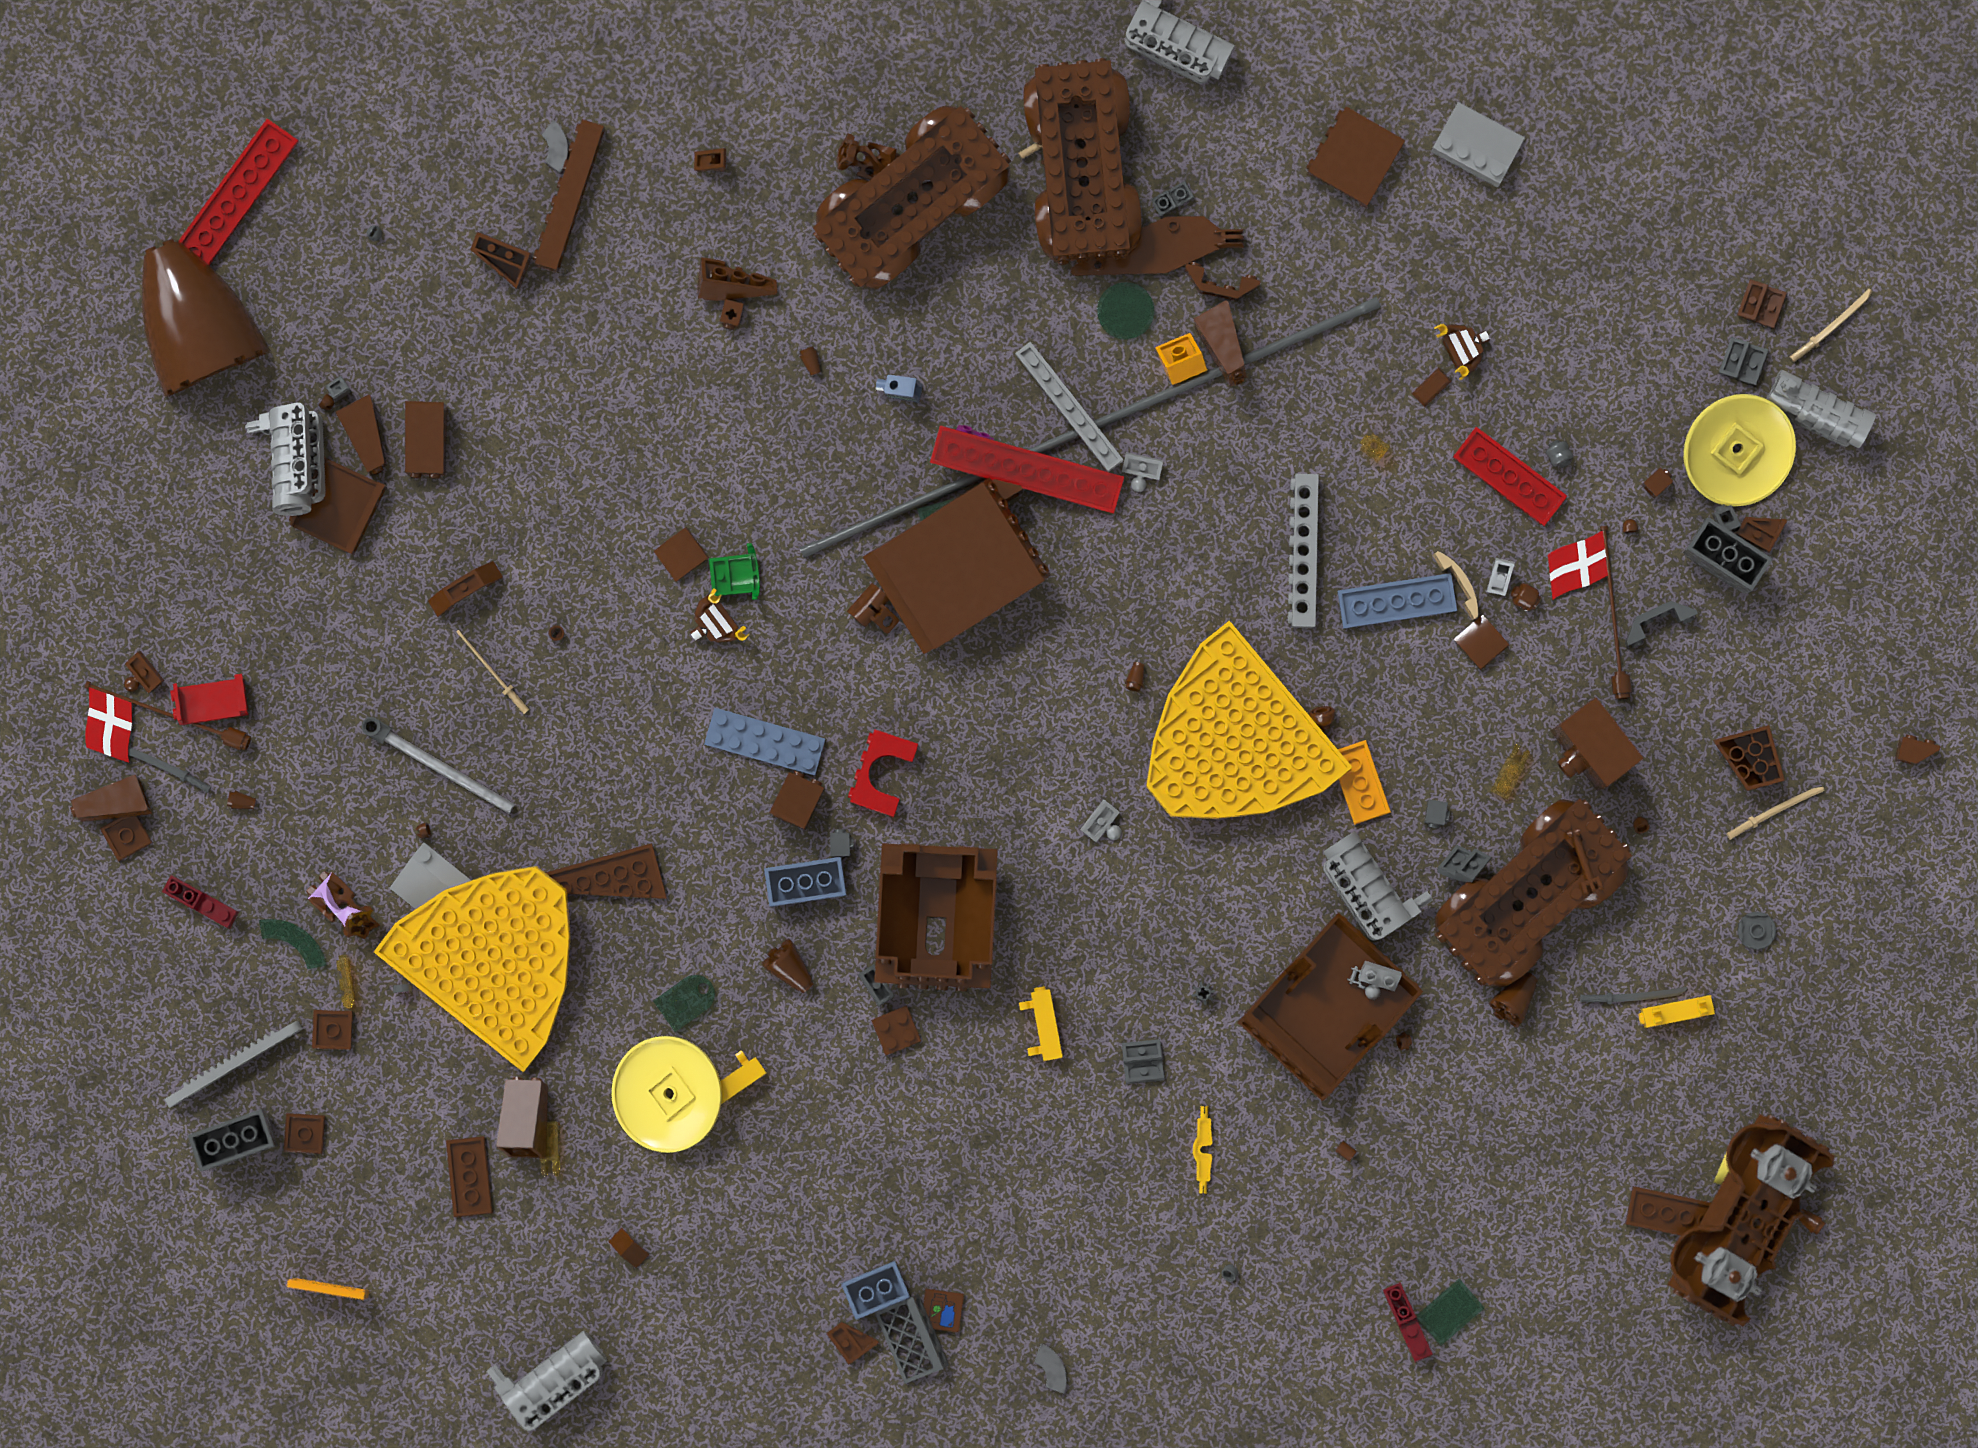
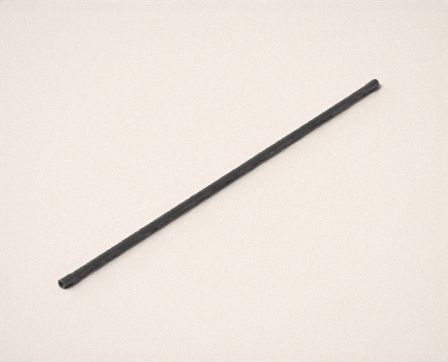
(1363, 308)

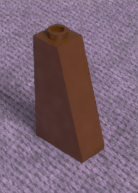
(363, 430)
(115, 800)

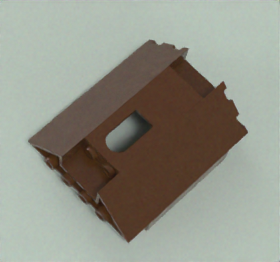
(936, 883)

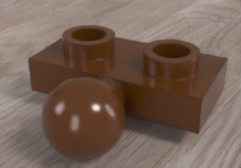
(143, 673)

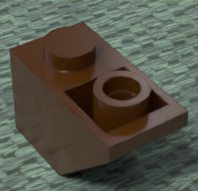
(1913, 751)

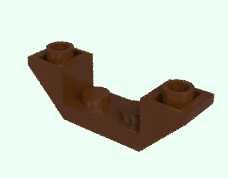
(1196, 273)
(464, 587)

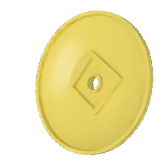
(1764, 456)
(642, 1100)

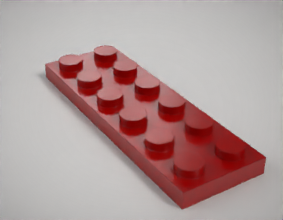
(1509, 476)

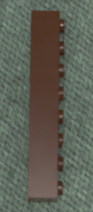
(569, 195)

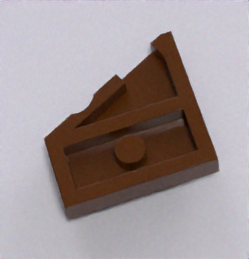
(1761, 531)
(850, 1341)

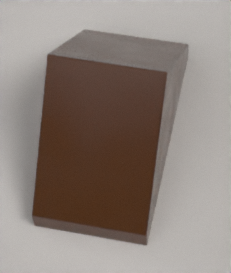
(628, 1248)

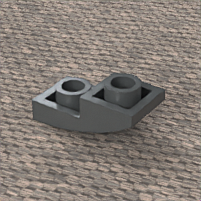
(1172, 198)

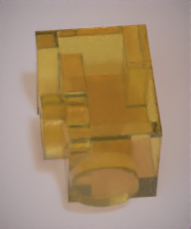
(1374, 454)

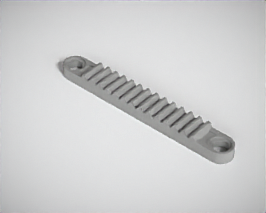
(230, 1065)

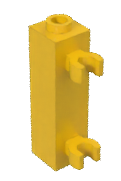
(1676, 1011)
(1046, 1024)
(742, 1077)

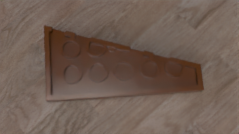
(619, 874)

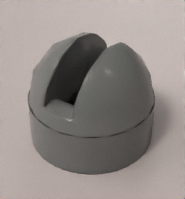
(377, 235)
(1227, 1276)

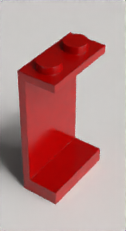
(210, 701)

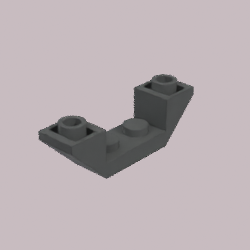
(1681, 613)

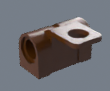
(872, 607)

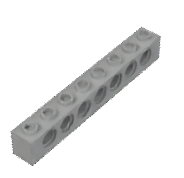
(1310, 483)

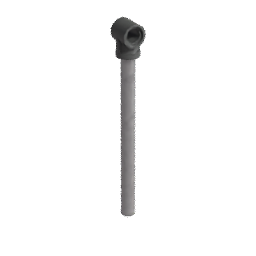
(384, 734)

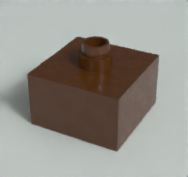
(1595, 746)

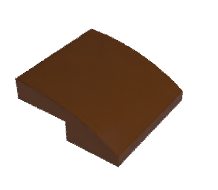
(1762, 304)
(681, 554)
(1481, 642)

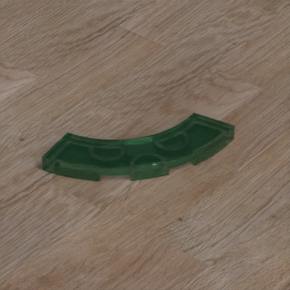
(297, 938)

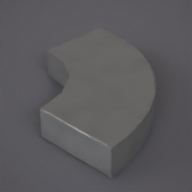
(557, 146)
(1053, 1368)

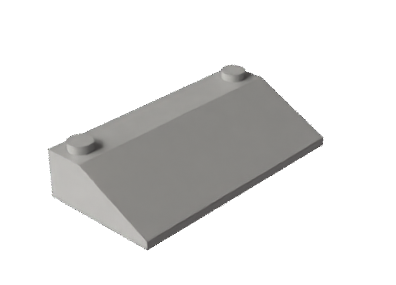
(426, 877)

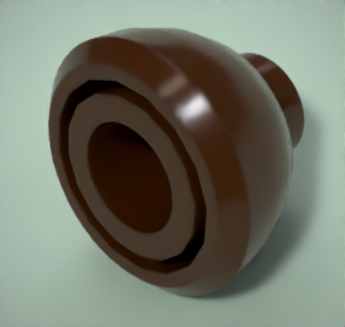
(1323, 716)

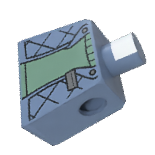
(908, 388)

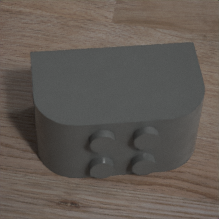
(1727, 556)
(232, 1140)

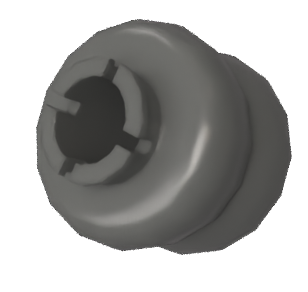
(1559, 454)

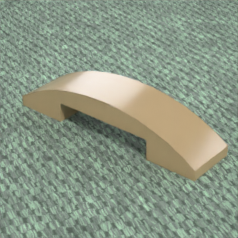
(1445, 562)

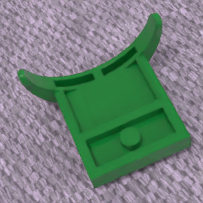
(736, 574)

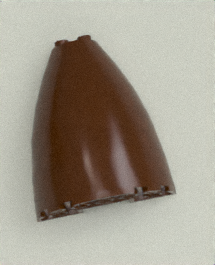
(193, 319)

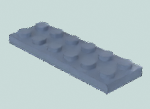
(1397, 601)
(764, 741)

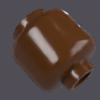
(1525, 597)

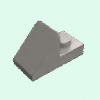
(1500, 576)

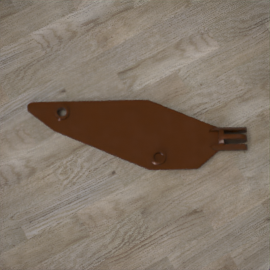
(1166, 247)

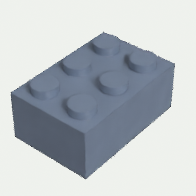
(875, 1290)

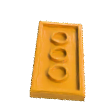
(1362, 785)
(328, 1288)

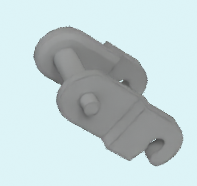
(1355, 970)

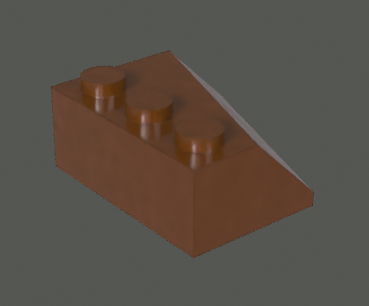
(1752, 757)

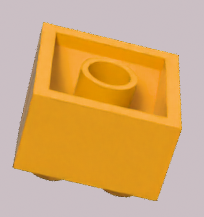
(1181, 358)

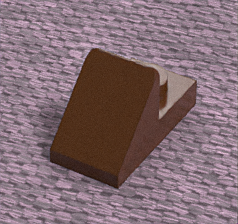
(710, 160)

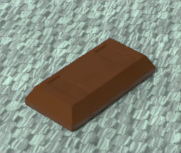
(1431, 387)

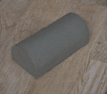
(879, 991)

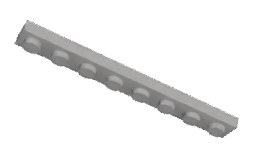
(1069, 407)

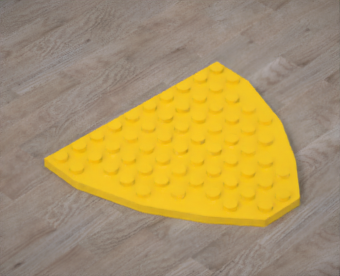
(1236, 738)
(491, 957)

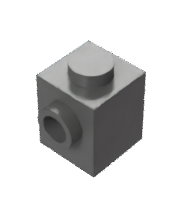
(1436, 813)
(841, 843)

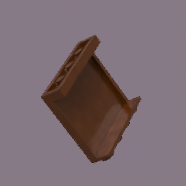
(1355, 156)
(344, 511)

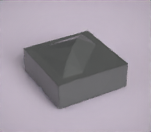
(338, 388)

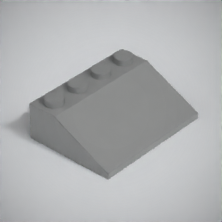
(1477, 144)

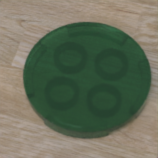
(1125, 310)

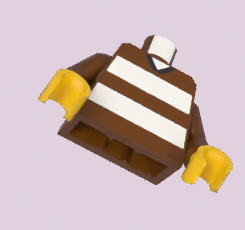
(1463, 346)
(715, 621)

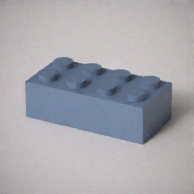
(805, 882)

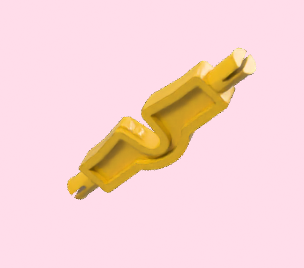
(1204, 1138)

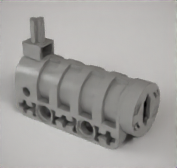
(1179, 40)
(1820, 411)
(292, 456)
(1370, 887)
(550, 1380)

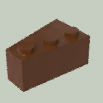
(503, 257)

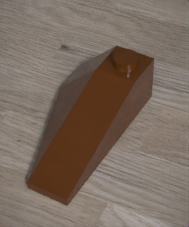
(720, 282)

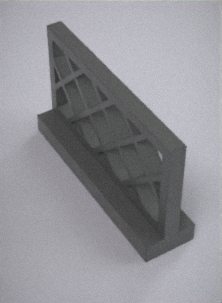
(926, 1333)

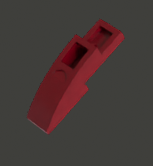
(200, 901)
(1407, 1322)

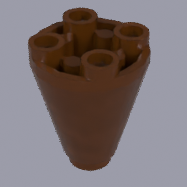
(788, 966)
(1514, 1000)

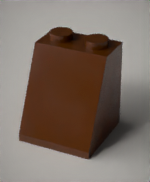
(797, 800)

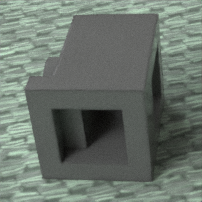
(1729, 512)

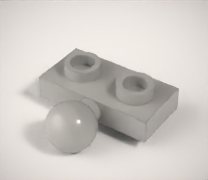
(1142, 467)
(1100, 822)
(1378, 977)

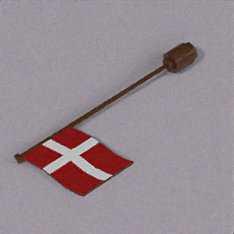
(1578, 567)
(111, 724)

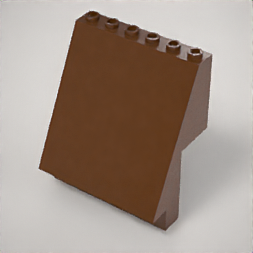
(957, 566)
(1317, 1018)

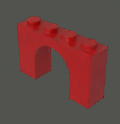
(880, 745)

